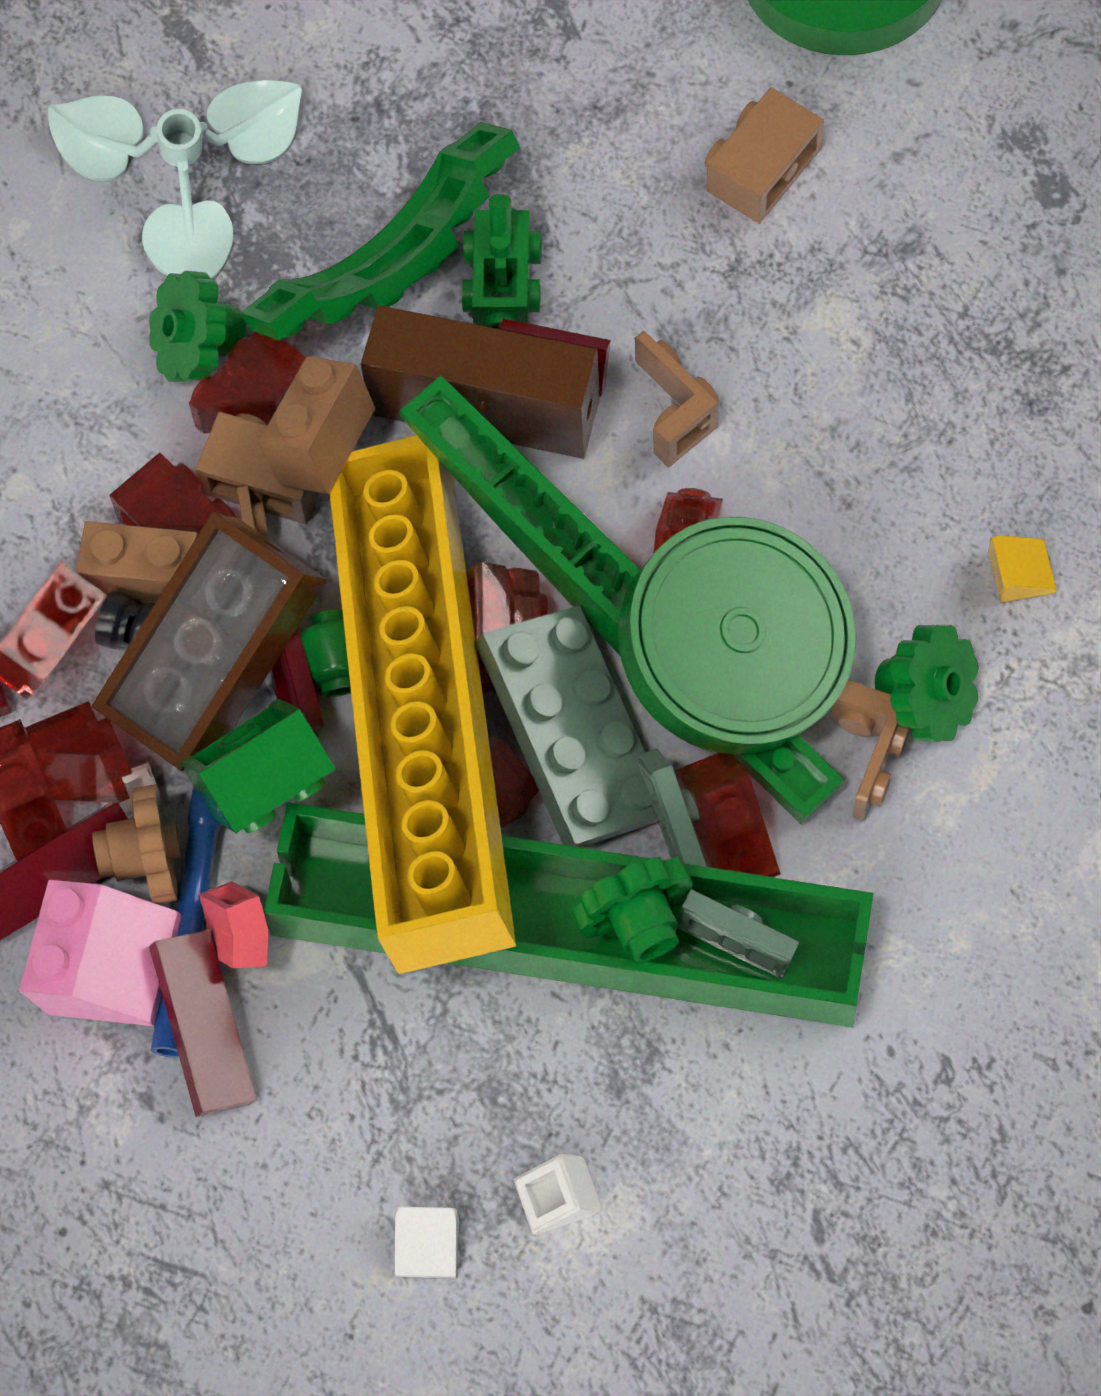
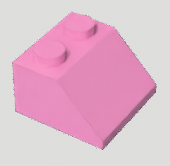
(95, 954)

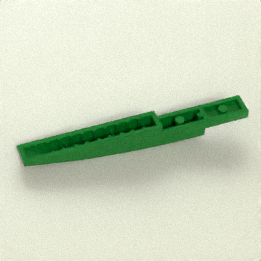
(578, 559)

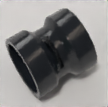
(120, 620)

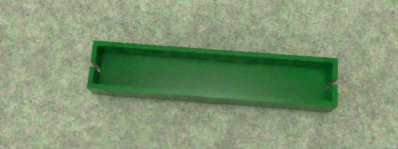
(335, 906)

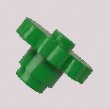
(192, 327)
(931, 682)
(636, 906)

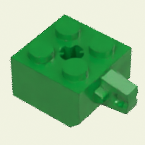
(259, 768)

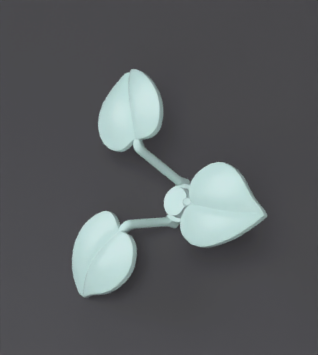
(104, 130)

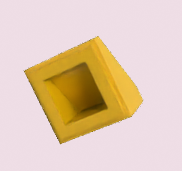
(1020, 567)

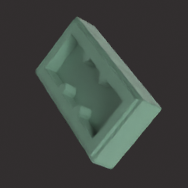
(672, 807)
(737, 933)

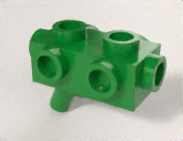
(501, 261)

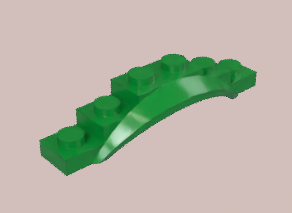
(402, 251)

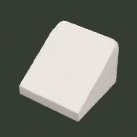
(557, 1193)
(426, 1242)

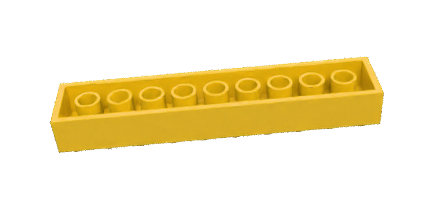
(418, 710)

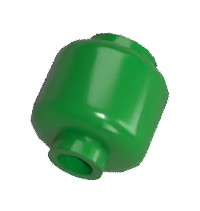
(327, 653)

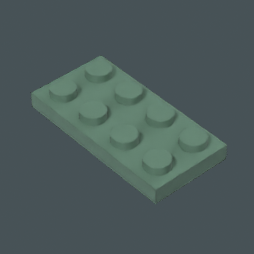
(569, 725)

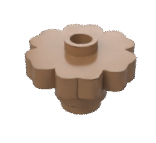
(142, 846)

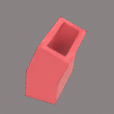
(236, 925)

